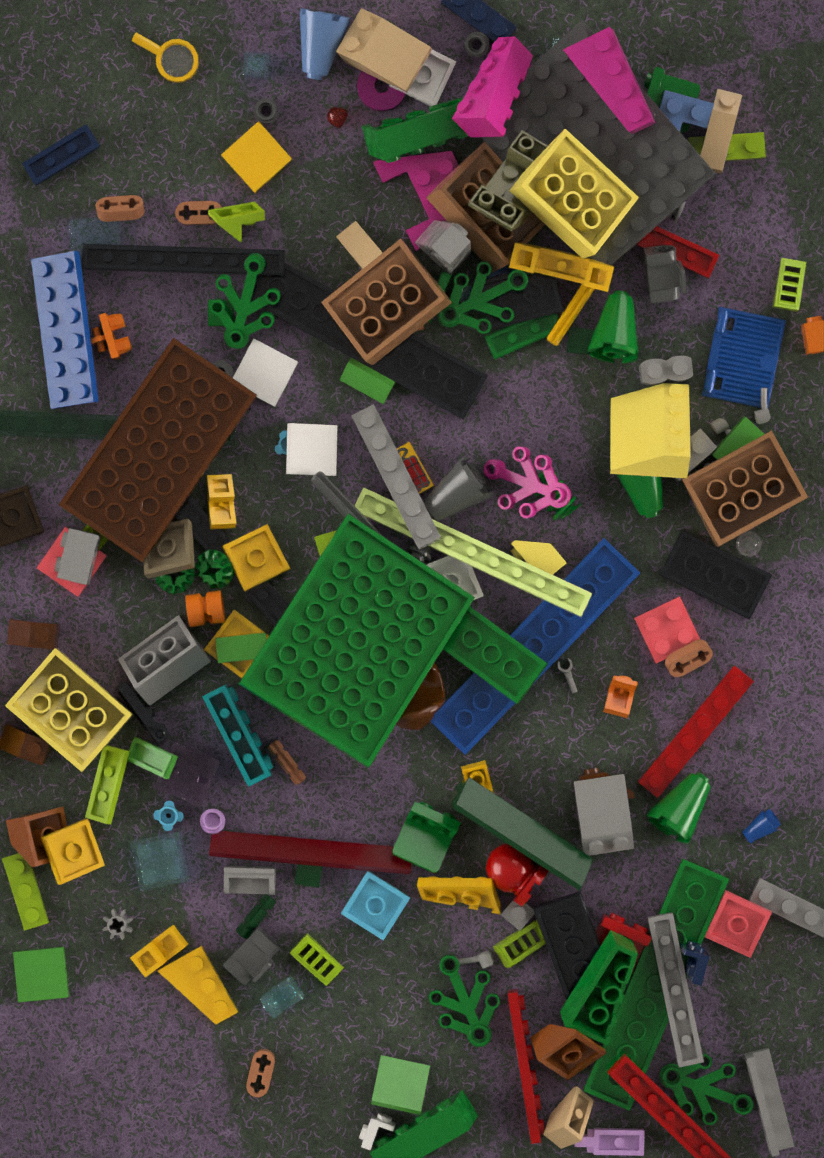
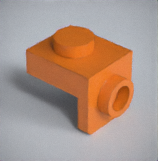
(620, 696)

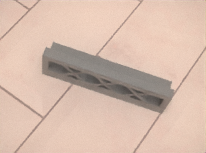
(769, 1100)

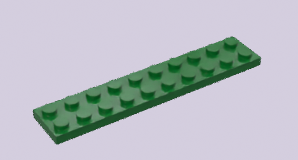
(643, 1011)

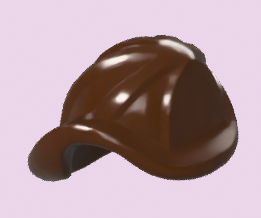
(425, 702)

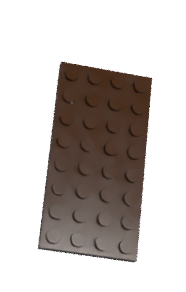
(158, 450)

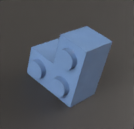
(685, 109)

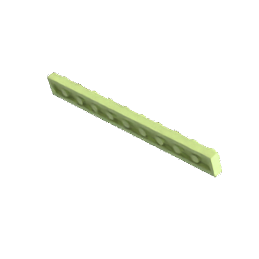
(482, 556)

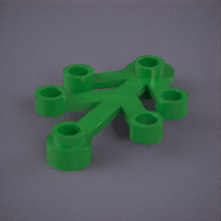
(477, 300)
(244, 305)
(466, 1004)
(702, 1087)

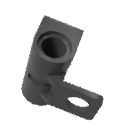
(664, 273)
(252, 957)

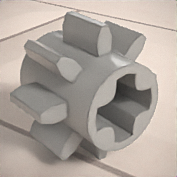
(115, 930)

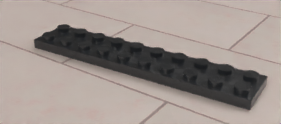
(410, 364)

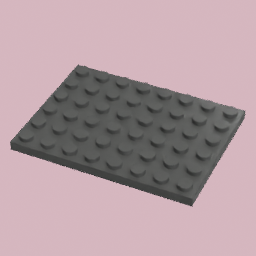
(651, 162)

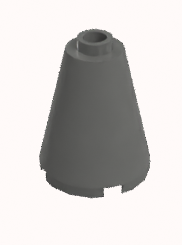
(458, 490)

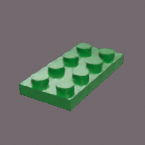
(494, 655)

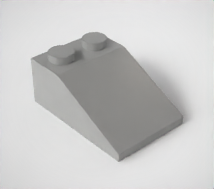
(603, 815)

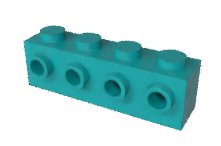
(237, 734)

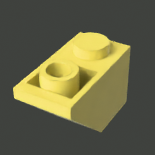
(538, 555)

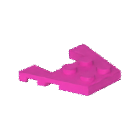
(425, 174)

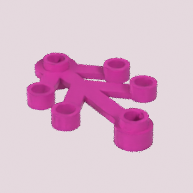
(530, 483)

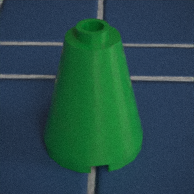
(616, 330)
(644, 493)
(681, 808)

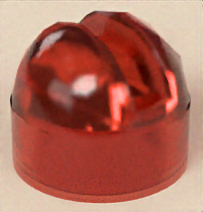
(337, 116)

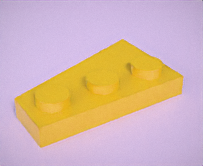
(470, 891)
(200, 984)

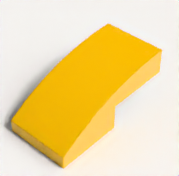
(221, 501)
(159, 951)

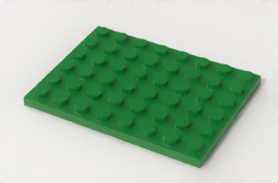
(357, 641)

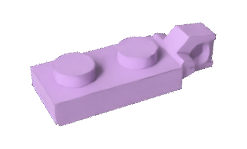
(614, 1141)

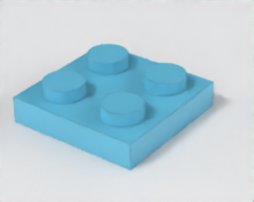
(375, 905)

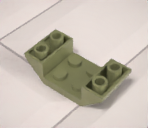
(495, 199)

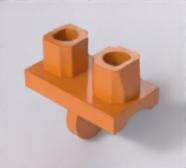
(116, 346)

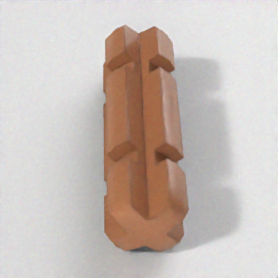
(286, 762)

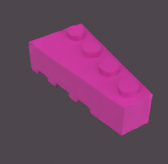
(609, 73)
(494, 89)

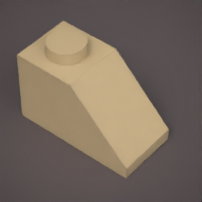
(569, 1119)

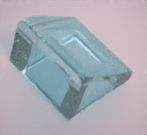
(256, 65)

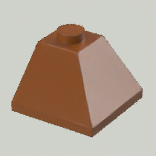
(27, 830)
(565, 1050)

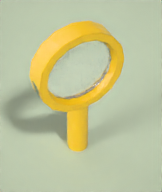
(174, 59)

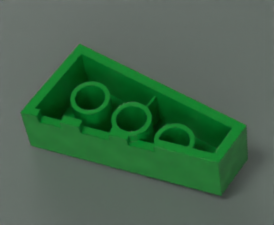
(601, 989)

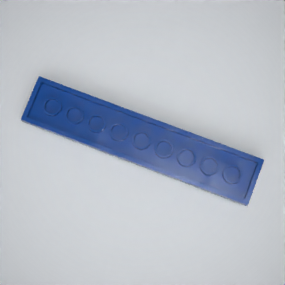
(546, 634)

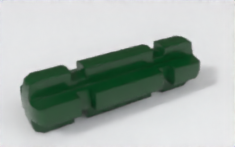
(255, 916)

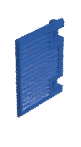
(743, 357)

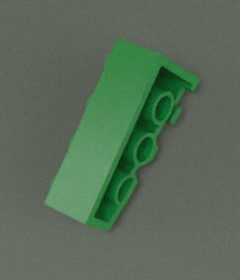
(414, 133)
(428, 1130)

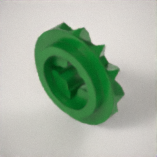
(217, 560)
(181, 584)

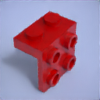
(616, 923)

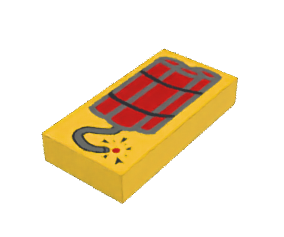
(415, 468)

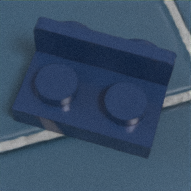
(697, 965)

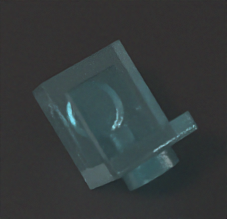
(281, 997)

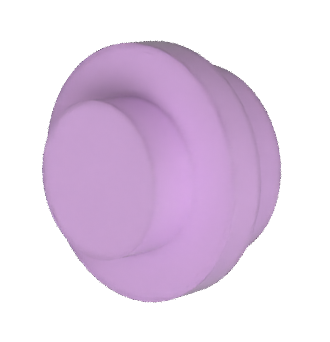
(212, 821)

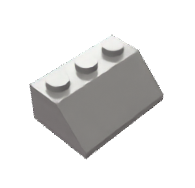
(164, 660)

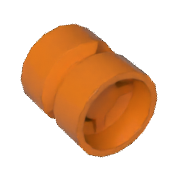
(205, 608)

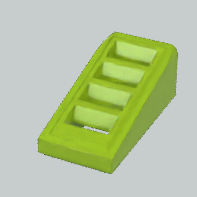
(788, 305)
(307, 939)
(526, 951)

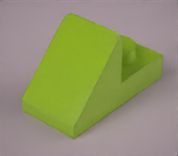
(233, 217)

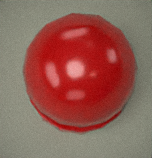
(514, 872)

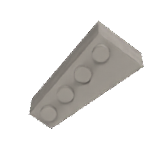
(445, 244)

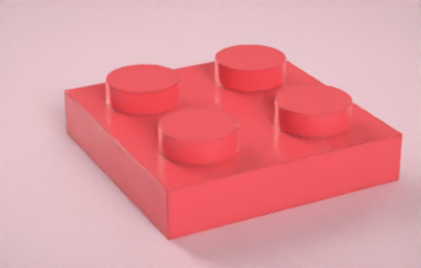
(48, 563)
(666, 629)
(738, 924)

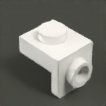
(369, 1131)

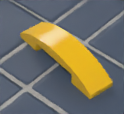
(561, 265)

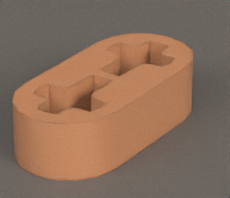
(196, 206)
(120, 208)
(688, 658)
(266, 1074)

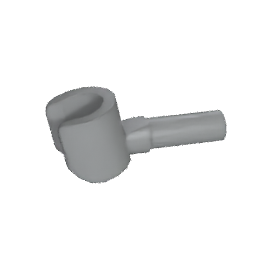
(762, 415)
(720, 425)
(568, 675)
(485, 959)

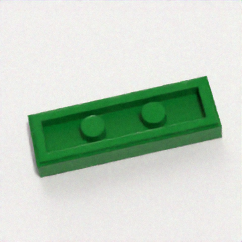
(519, 335)

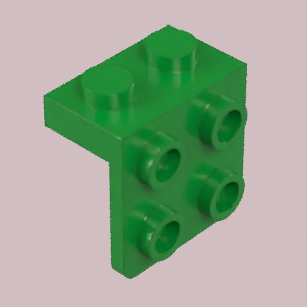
(658, 82)
(425, 837)

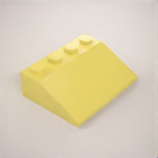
(574, 194)
(651, 432)
(69, 709)

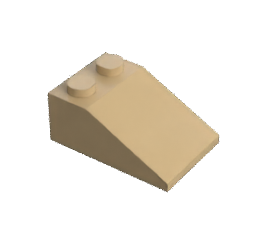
(383, 50)

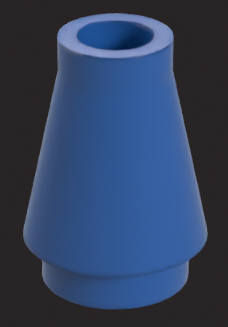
(761, 826)

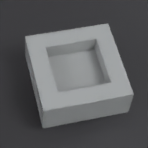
(518, 915)

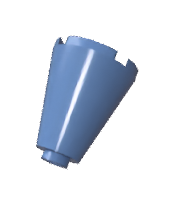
(320, 39)

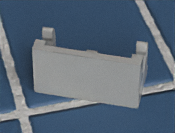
(249, 879)

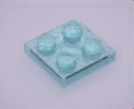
(160, 861)

